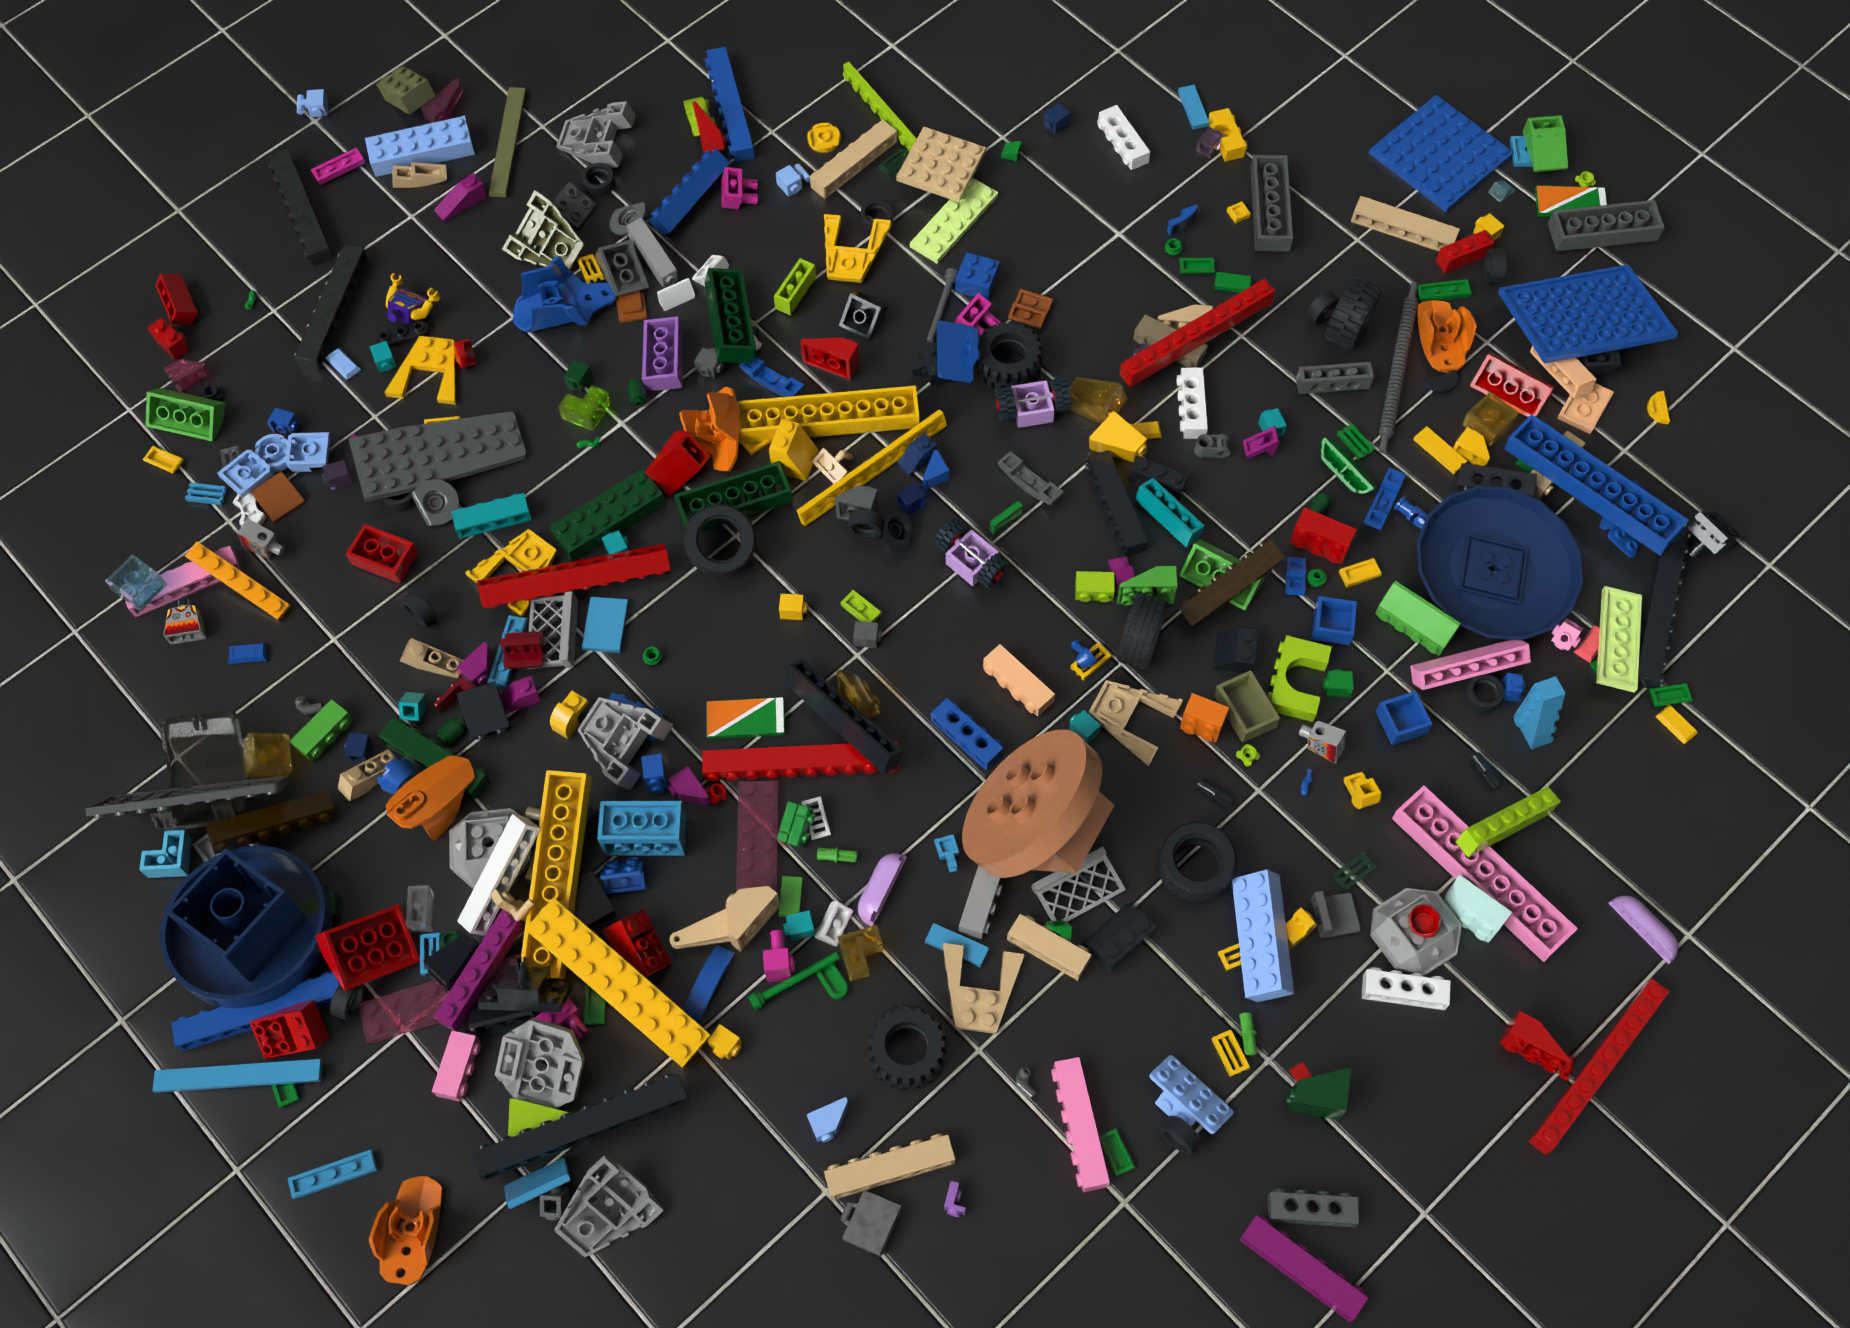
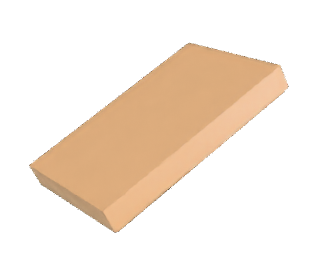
(1586, 410)

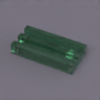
(897, 163)
(1366, 861)

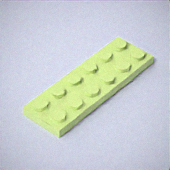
(953, 221)
(1619, 639)

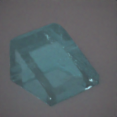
(1501, 190)

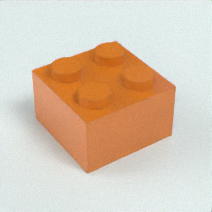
(1203, 718)

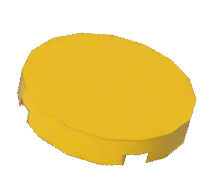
(824, 137)

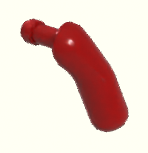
(1567, 1070)

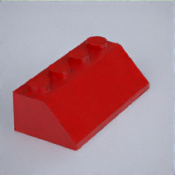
(1512, 385)

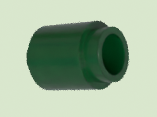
(637, 393)
(451, 730)

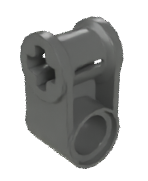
(1214, 446)

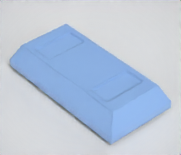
(343, 364)

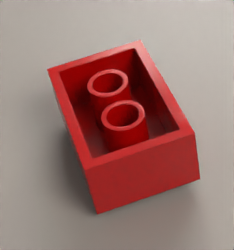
(1322, 536)
(382, 553)

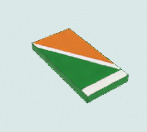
(1566, 197)
(745, 718)

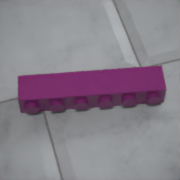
(479, 971)
(1303, 1268)

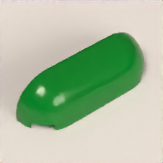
(1345, 467)

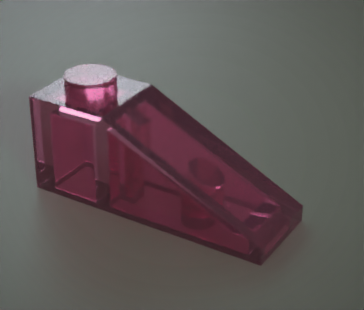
(443, 105)

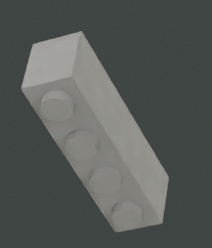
(980, 904)

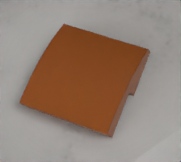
(1030, 309)
(277, 497)

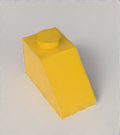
(1472, 447)

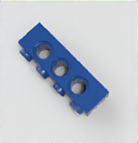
(969, 743)

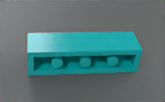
(1169, 512)
(491, 515)

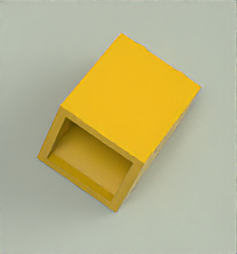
(1119, 438)
(793, 450)

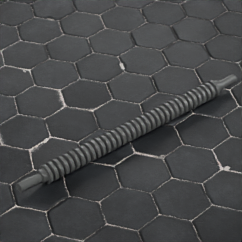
(1398, 368)

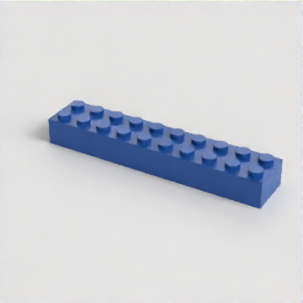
(1596, 484)

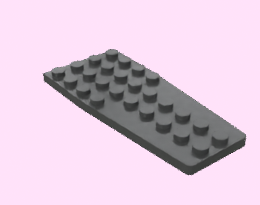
(448, 450)
(167, 798)

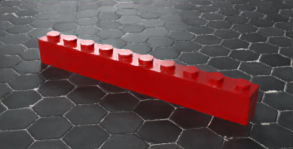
(1197, 332)
(573, 575)
(784, 761)
(1598, 1067)

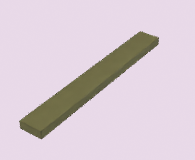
(507, 142)

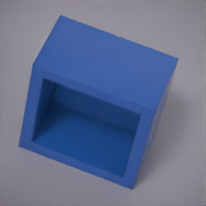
(977, 276)
(1334, 620)
(1403, 718)

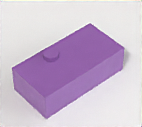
(663, 354)

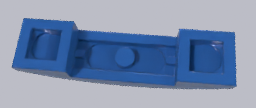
(770, 379)
(1384, 499)
(707, 983)

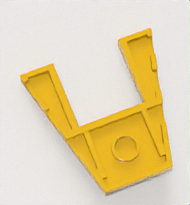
(848, 262)
(428, 355)
(524, 552)

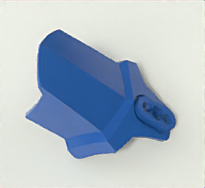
(557, 297)

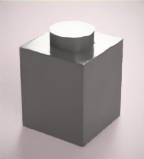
(866, 634)

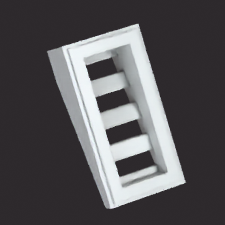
(815, 801)

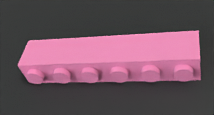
(185, 581)
(1470, 664)
(1081, 1125)

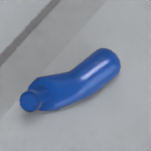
(1306, 782)

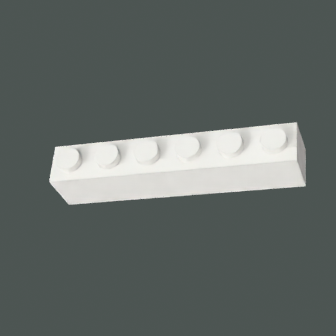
(498, 874)

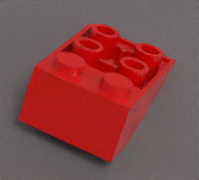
(677, 462)
(638, 943)
(289, 1030)
(1534, 1042)

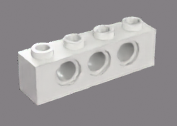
(1123, 137)
(1196, 394)
(1396, 994)

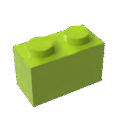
(1094, 586)

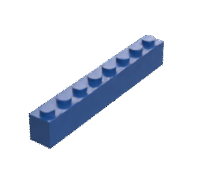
(730, 104)
(227, 1022)

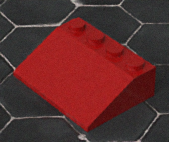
(368, 947)

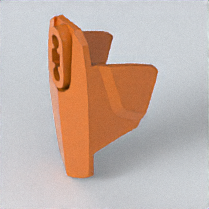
(1445, 334)
(716, 428)
(436, 796)
(407, 1224)

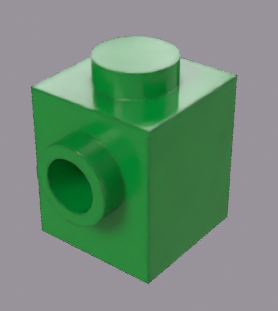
(1338, 683)

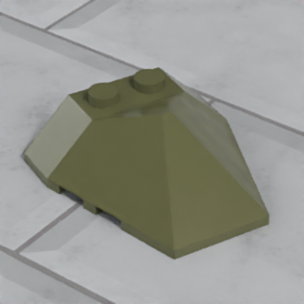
(544, 235)

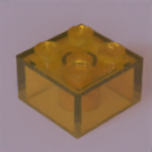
(1490, 418)
(266, 755)

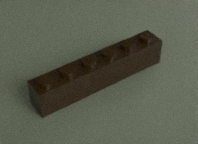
(1232, 583)
(270, 822)

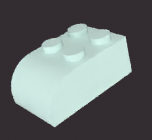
(1476, 909)

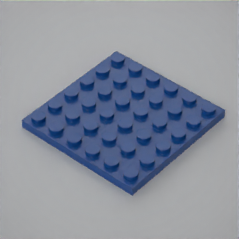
(1441, 153)

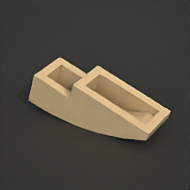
(418, 175)

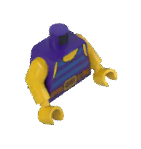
(407, 305)

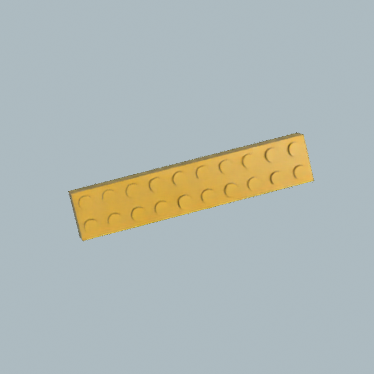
(830, 413)
(557, 856)
(618, 982)

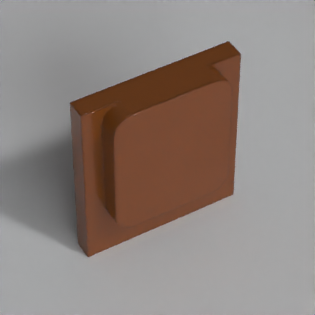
(631, 307)

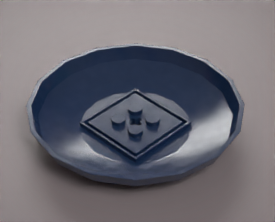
(1526, 545)

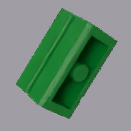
(795, 824)

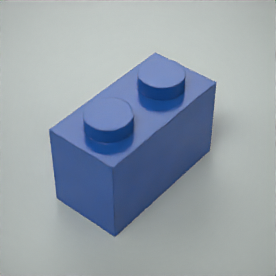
(655, 773)

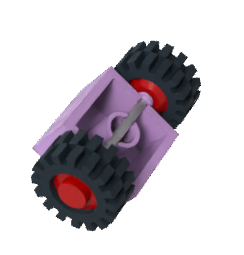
(1032, 402)
(971, 555)

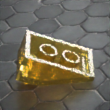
(1096, 398)
(858, 693)

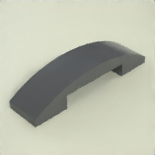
(1029, 481)

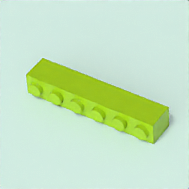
(1507, 821)

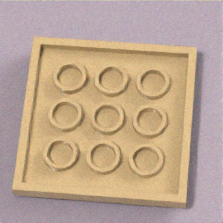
(941, 164)

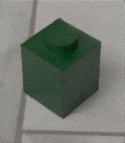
(577, 376)

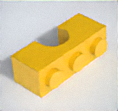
(1232, 145)

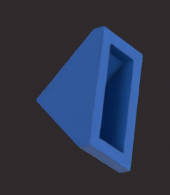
(936, 472)

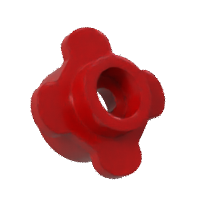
(720, 793)

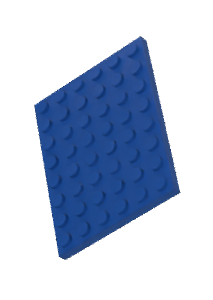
(1587, 313)

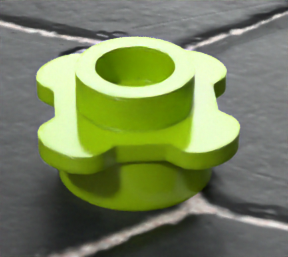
(1585, 179)
(1248, 749)

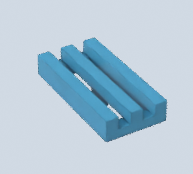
(207, 491)
(423, 971)

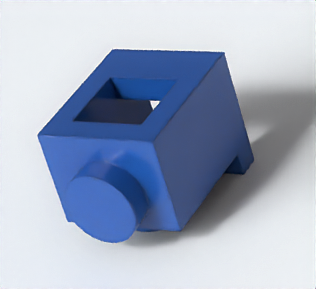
(283, 421)
(1513, 687)

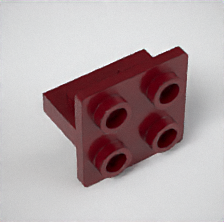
(522, 650)

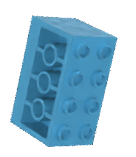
(642, 828)

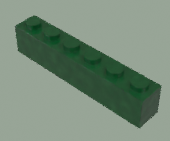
(425, 752)

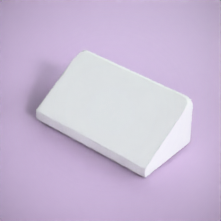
(714, 261)
(676, 294)
(833, 923)

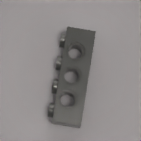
(1334, 377)
(1278, 1212)

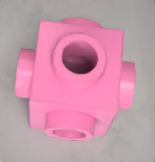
(1570, 629)

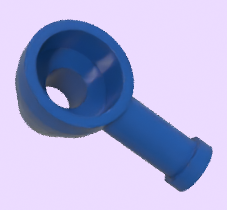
(1085, 657)

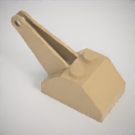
(739, 922)

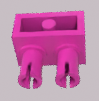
(732, 189)
(977, 311)
(777, 961)
(568, 1017)

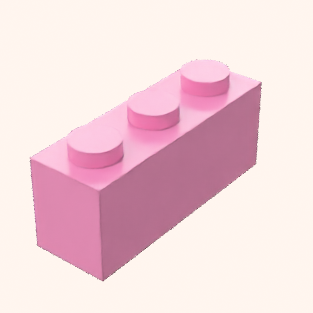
(456, 1066)

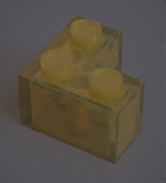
(855, 947)

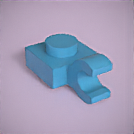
(947, 849)

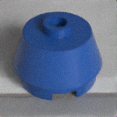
(396, 775)

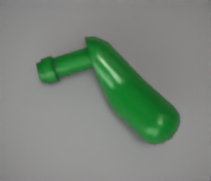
(252, 298)
(588, 443)

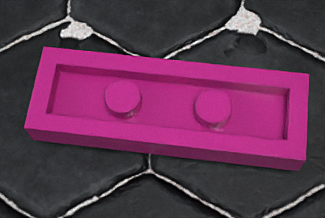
(338, 166)

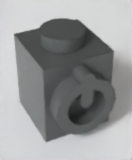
(707, 363)
(554, 1203)

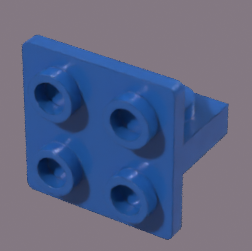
(623, 875)

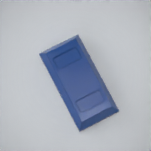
(248, 653)

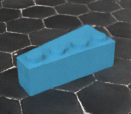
(1540, 711)

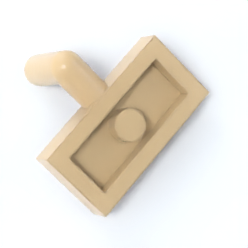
(831, 465)
(516, 908)

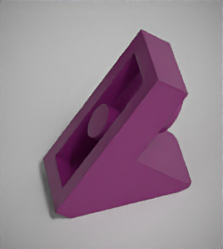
(1261, 442)
(1121, 570)

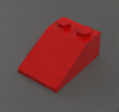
(832, 355)

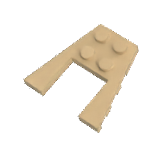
(1115, 706)
(975, 1007)

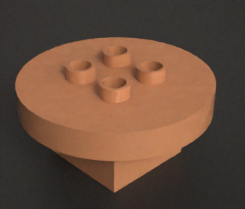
(1038, 808)

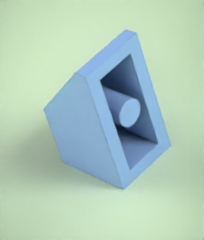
(827, 1120)

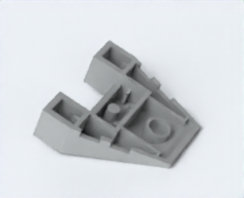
(593, 135)
(616, 733)

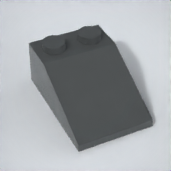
(621, 268)

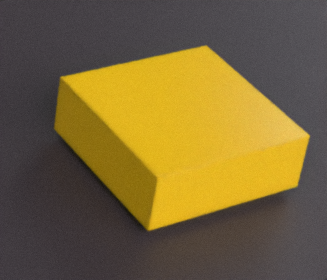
(1238, 212)

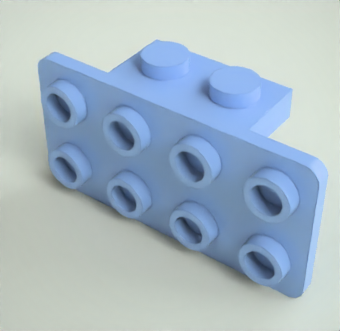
(1188, 1096)

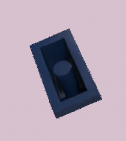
(917, 454)

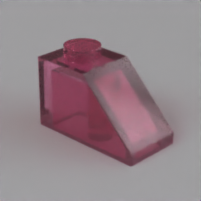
(186, 373)

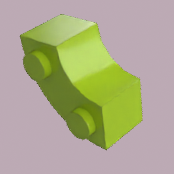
(690, 112)

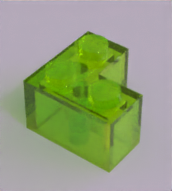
(585, 411)

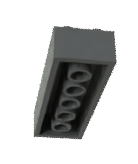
(1271, 203)
(1605, 225)

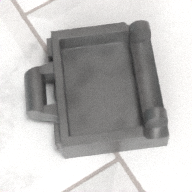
(870, 1223)

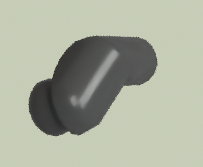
(307, 708)
(1022, 1082)

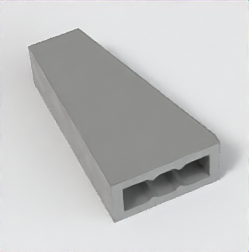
(652, 253)

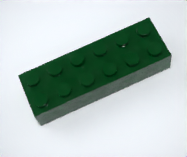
(729, 315)
(748, 491)
(609, 512)

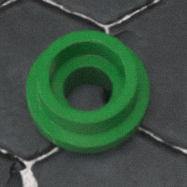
(1173, 247)
(1314, 581)
(652, 651)

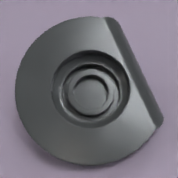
(625, 216)
(436, 501)

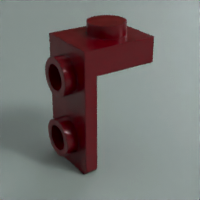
(450, 696)

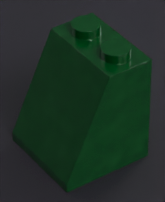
(1321, 1095)

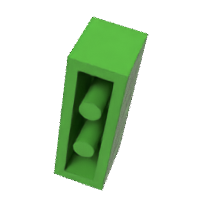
(321, 730)

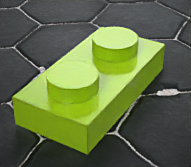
(860, 607)

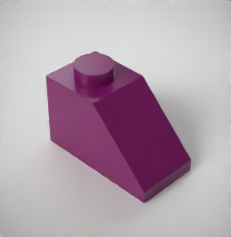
(477, 665)
(520, 695)
(688, 788)

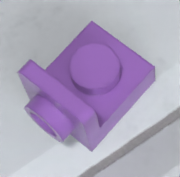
(954, 1196)

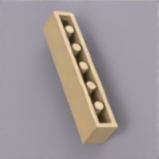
(853, 159)
(1403, 224)
(889, 1167)

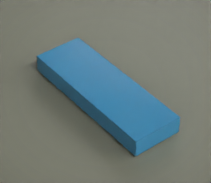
(1193, 107)
(972, 952)

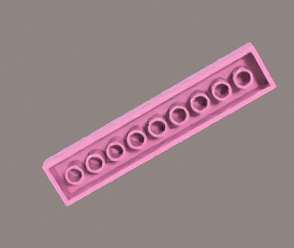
(1532, 915)

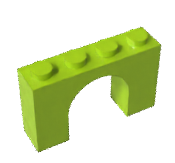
(1296, 653)

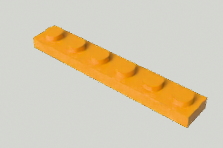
(237, 580)

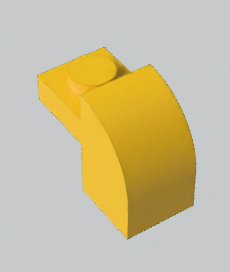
(565, 715)
(1363, 790)
(1299, 927)

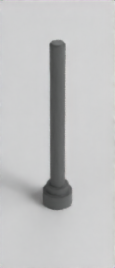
(950, 277)

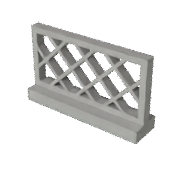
(567, 628)
(1057, 878)

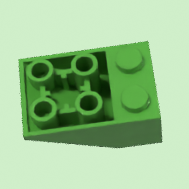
(1546, 143)
(1158, 582)

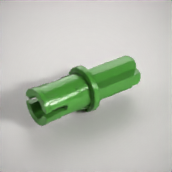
(836, 854)
(1248, 1034)

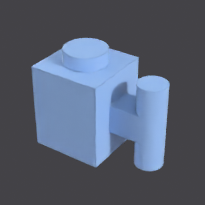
(315, 102)
(790, 180)

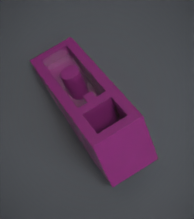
(462, 196)

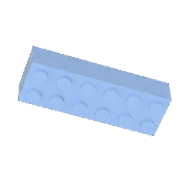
(420, 144)
(1262, 936)

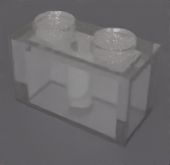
(420, 908)

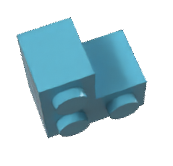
(172, 859)

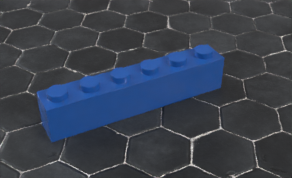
(688, 192)

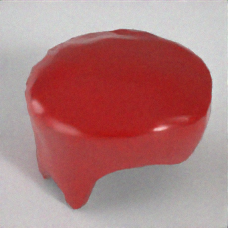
(464, 353)
(1424, 921)

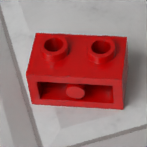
(168, 338)

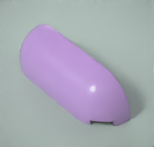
(879, 887)
(1647, 926)

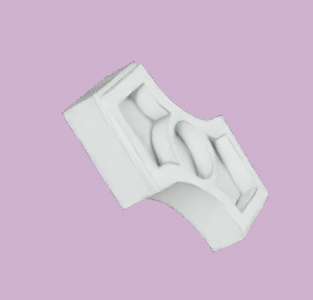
(249, 509)

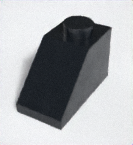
(1601, 363)

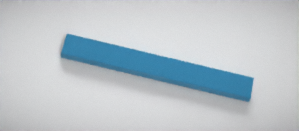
(237, 1075)

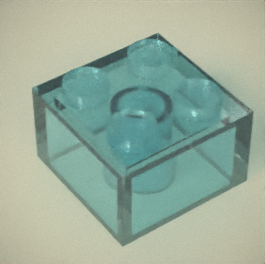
(135, 582)

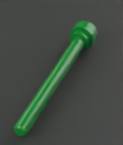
(759, 999)

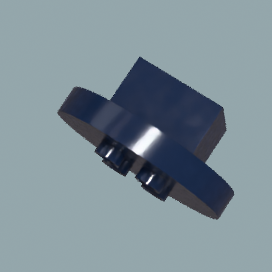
(237, 931)

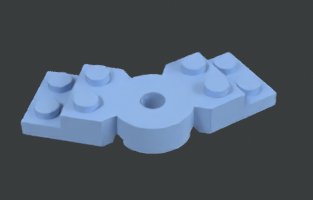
(297, 453)

